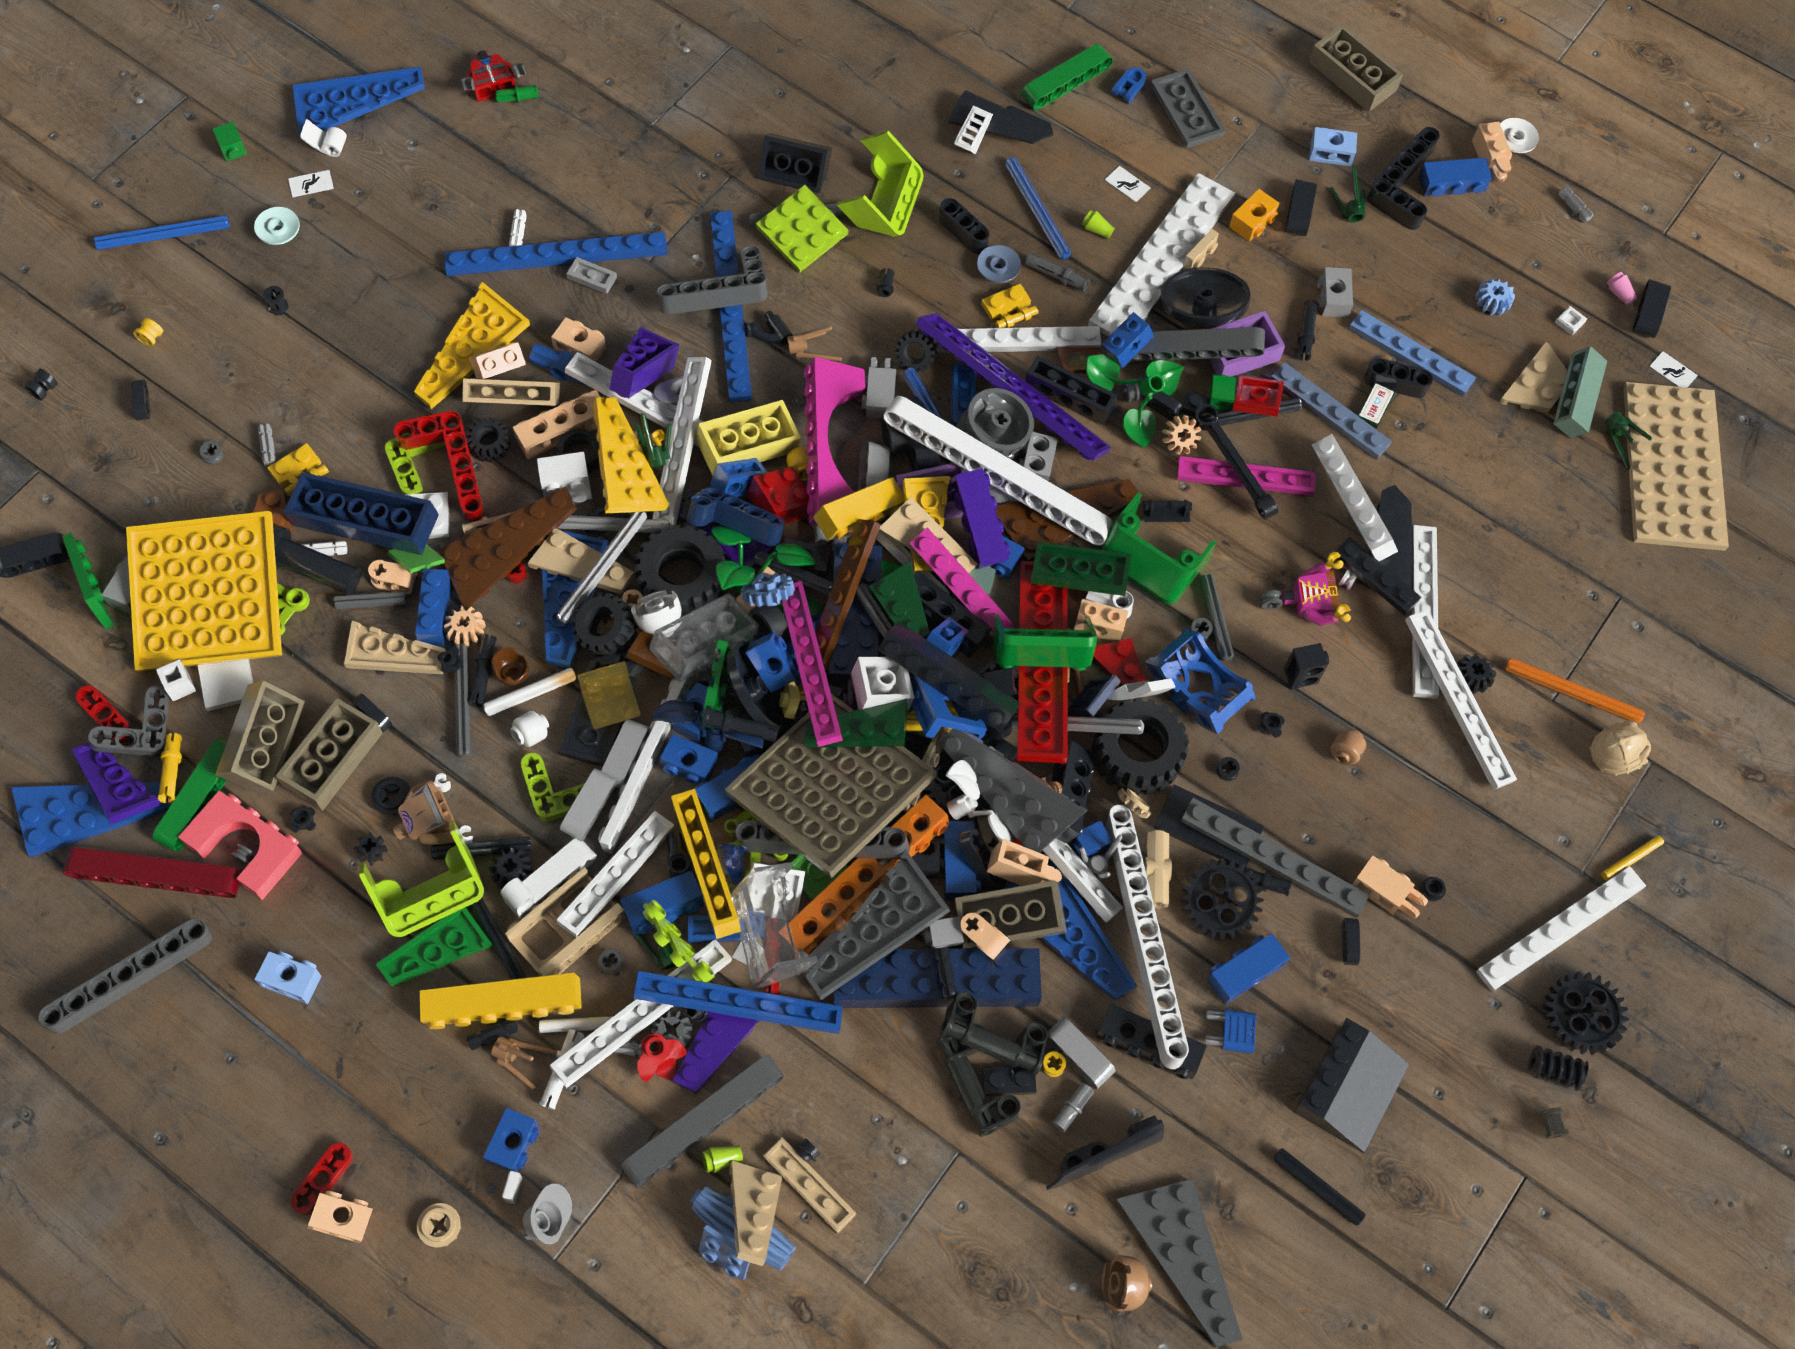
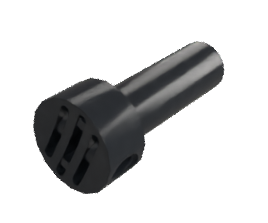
(313, 563)

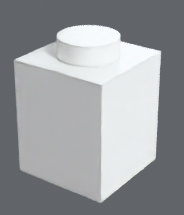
(176, 680)

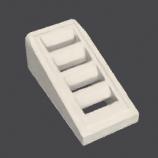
(959, 142)

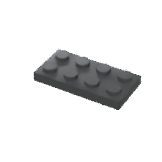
(1187, 108)

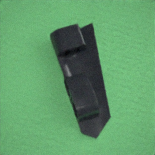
(1005, 122)
(1396, 515)
(1139, 1137)

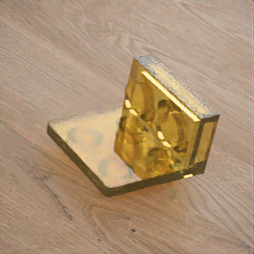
(608, 695)

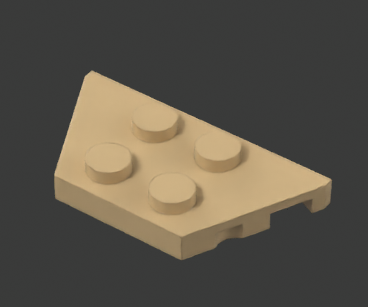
(1539, 383)

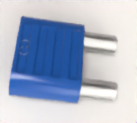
(1237, 1030)

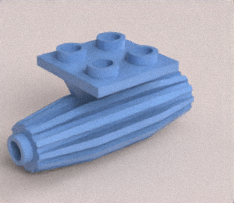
(719, 1240)

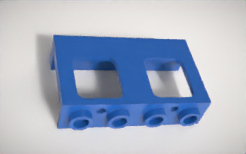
(934, 713)

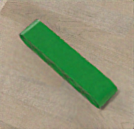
(1066, 76)
(192, 798)

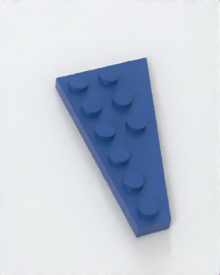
(345, 98)
(557, 589)
(68, 814)
(1087, 945)

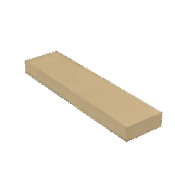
(809, 1185)

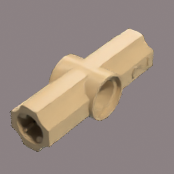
(1158, 867)

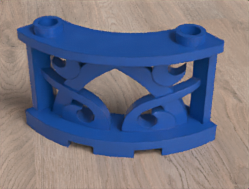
(1206, 713)

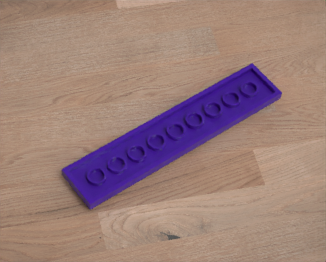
(1001, 377)

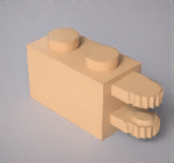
(1491, 144)
(1020, 864)
(1389, 888)

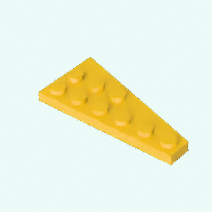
(484, 326)
(623, 466)

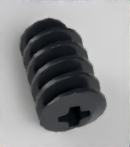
(1559, 1067)

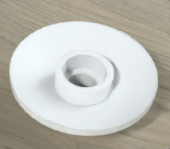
(1520, 135)

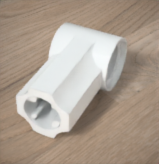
(1112, 600)

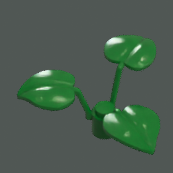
(1160, 376)
(737, 575)

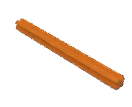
(1574, 690)

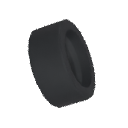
(581, 436)
(894, 439)
(770, 620)

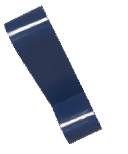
(735, 514)

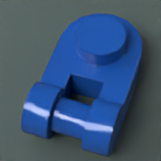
(1132, 78)

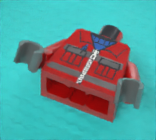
(490, 75)

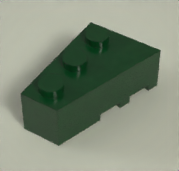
(901, 599)

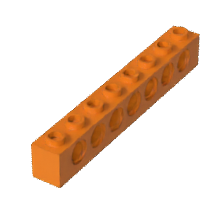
(924, 812)

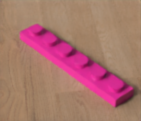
(1269, 478)
(958, 579)

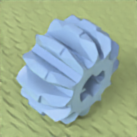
(1495, 296)

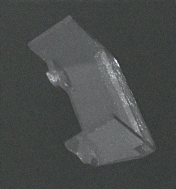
(765, 926)

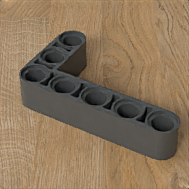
(718, 291)

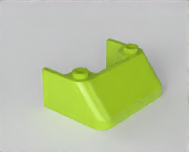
(895, 191)
(430, 900)

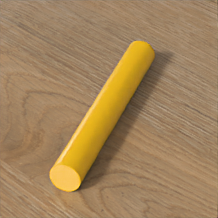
(1632, 857)

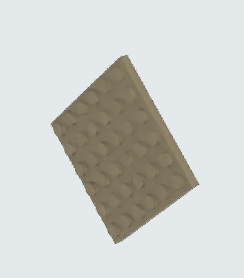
(829, 798)

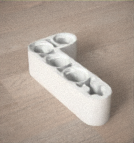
(552, 874)

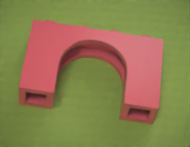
(226, 815)

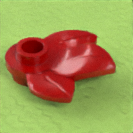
(660, 1061)

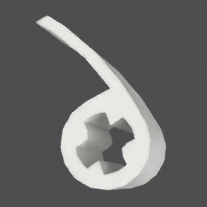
(326, 142)

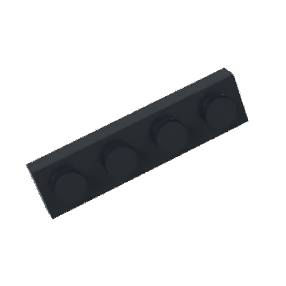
(1377, 576)

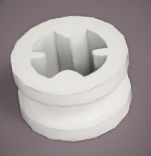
(1348, 579)

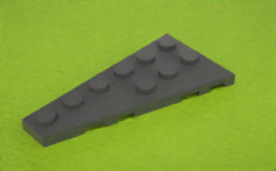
(886, 920)

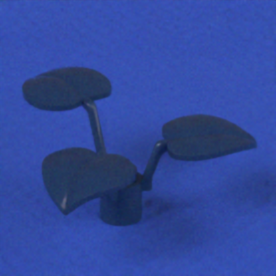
(683, 713)

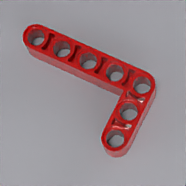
(457, 456)

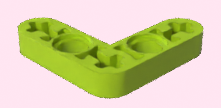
(405, 458)
(556, 800)

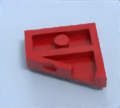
(1120, 660)

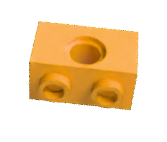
(1254, 215)

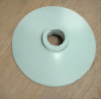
(273, 219)

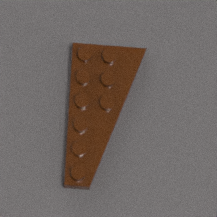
(1029, 527)

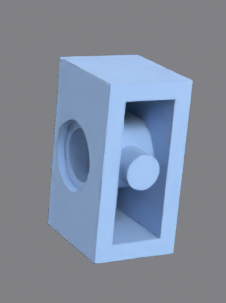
(1333, 146)
(299, 987)

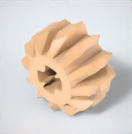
(1183, 442)
(473, 626)

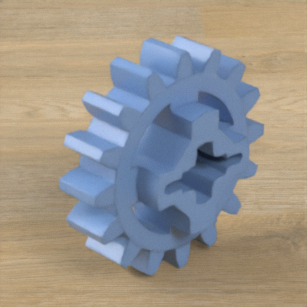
(768, 589)

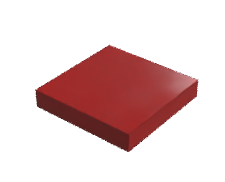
(1258, 396)

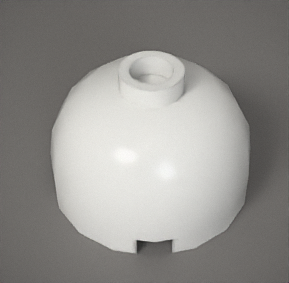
(656, 611)

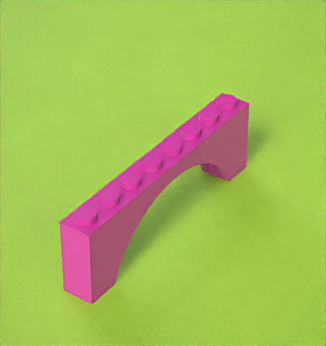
(826, 388)

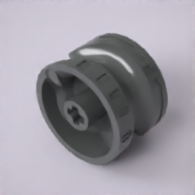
(998, 421)

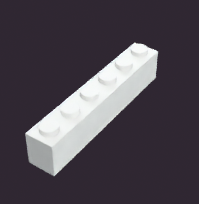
(1354, 498)

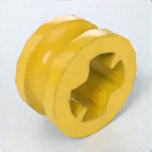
(1056, 1056)

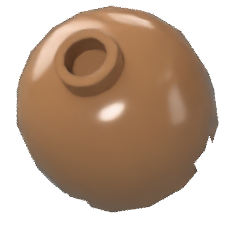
(1126, 1283)

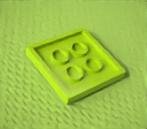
(802, 228)

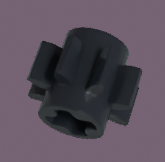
(376, 851)

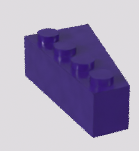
(643, 363)
(980, 518)

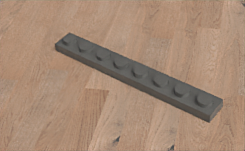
(1274, 857)

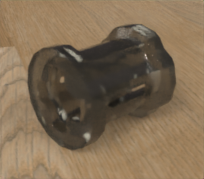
(1553, 1123)

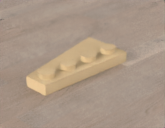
(911, 521)
(574, 559)
(382, 651)
(754, 1209)

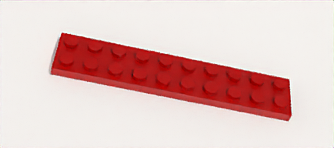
(1041, 689)

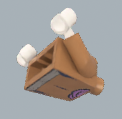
(427, 815)

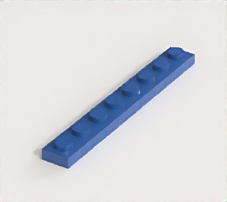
(738, 1002)

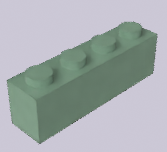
(1580, 392)

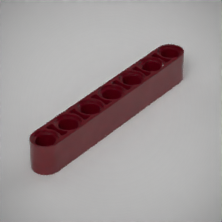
(152, 872)

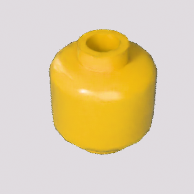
(799, 460)

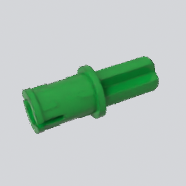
(517, 94)

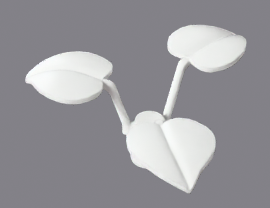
(965, 804)

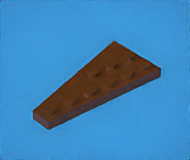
(496, 549)

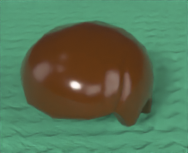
(509, 666)

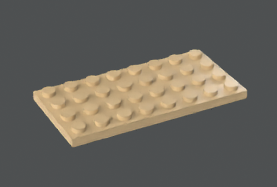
(1678, 472)

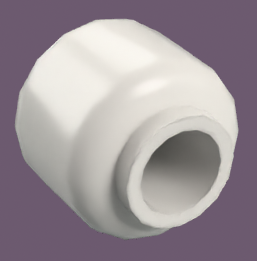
(529, 729)

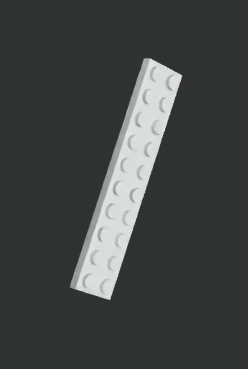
(1163, 254)

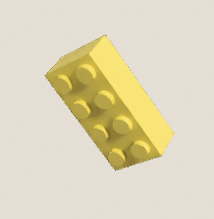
(753, 433)

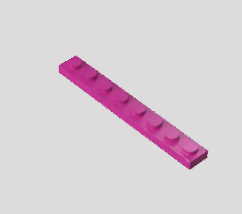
(811, 668)

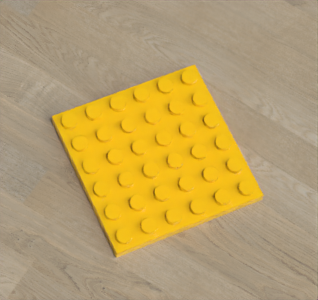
(203, 591)

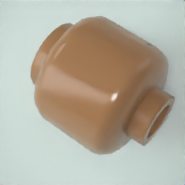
(1348, 747)

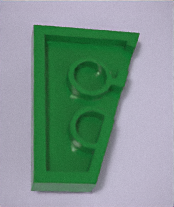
(719, 677)

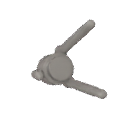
(1099, 864)

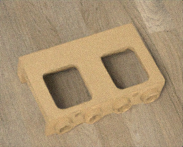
(550, 911)

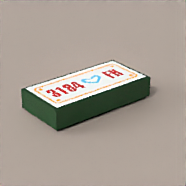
(1376, 404)

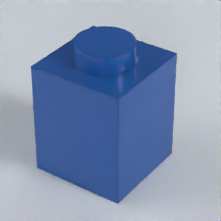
(1094, 840)

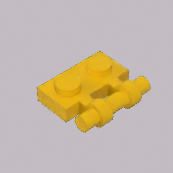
(1006, 302)
(291, 466)

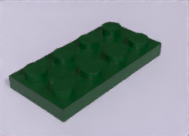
(1081, 568)

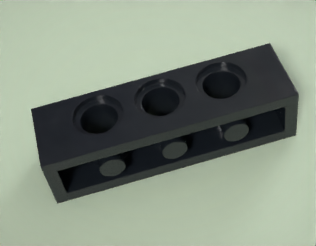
(1071, 390)
(940, 606)
(1075, 783)
(1141, 1028)

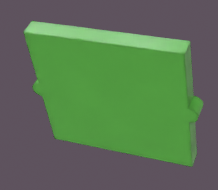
(416, 562)

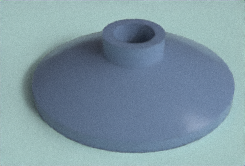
(1000, 257)

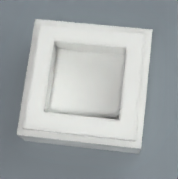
(1570, 320)
(512, 1187)

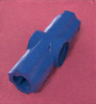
(552, 361)

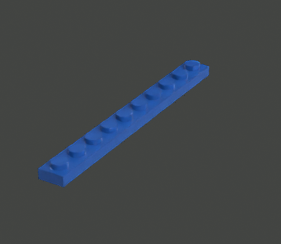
(555, 253)
(731, 316)

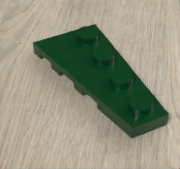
(868, 727)

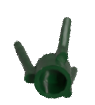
(1355, 208)
(1619, 426)
(654, 455)
(663, 957)

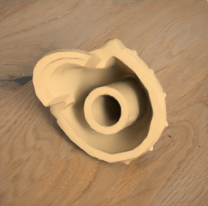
(1620, 748)

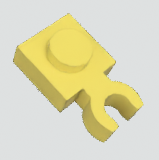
(789, 700)

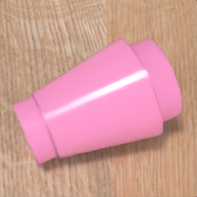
(1622, 288)

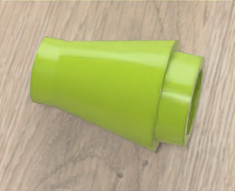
(1097, 224)
(720, 1157)

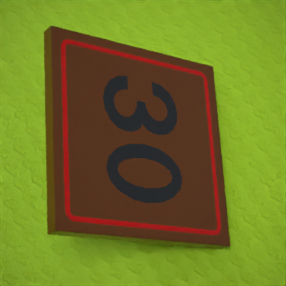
(1075, 358)

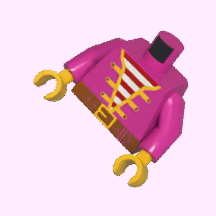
(1317, 594)

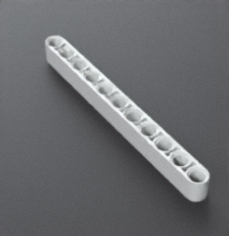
(1002, 471)
(1147, 944)

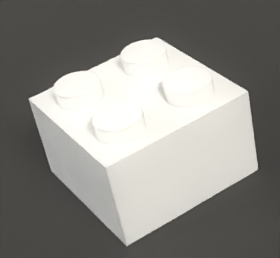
(567, 472)
(880, 682)

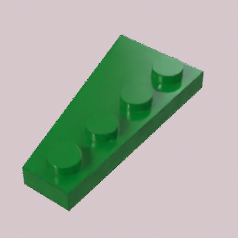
(87, 579)
(437, 946)

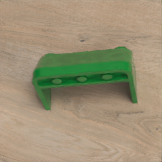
(1149, 567)
(1044, 646)

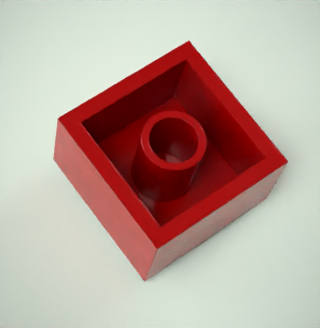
(780, 494)

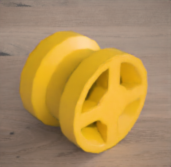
(148, 332)

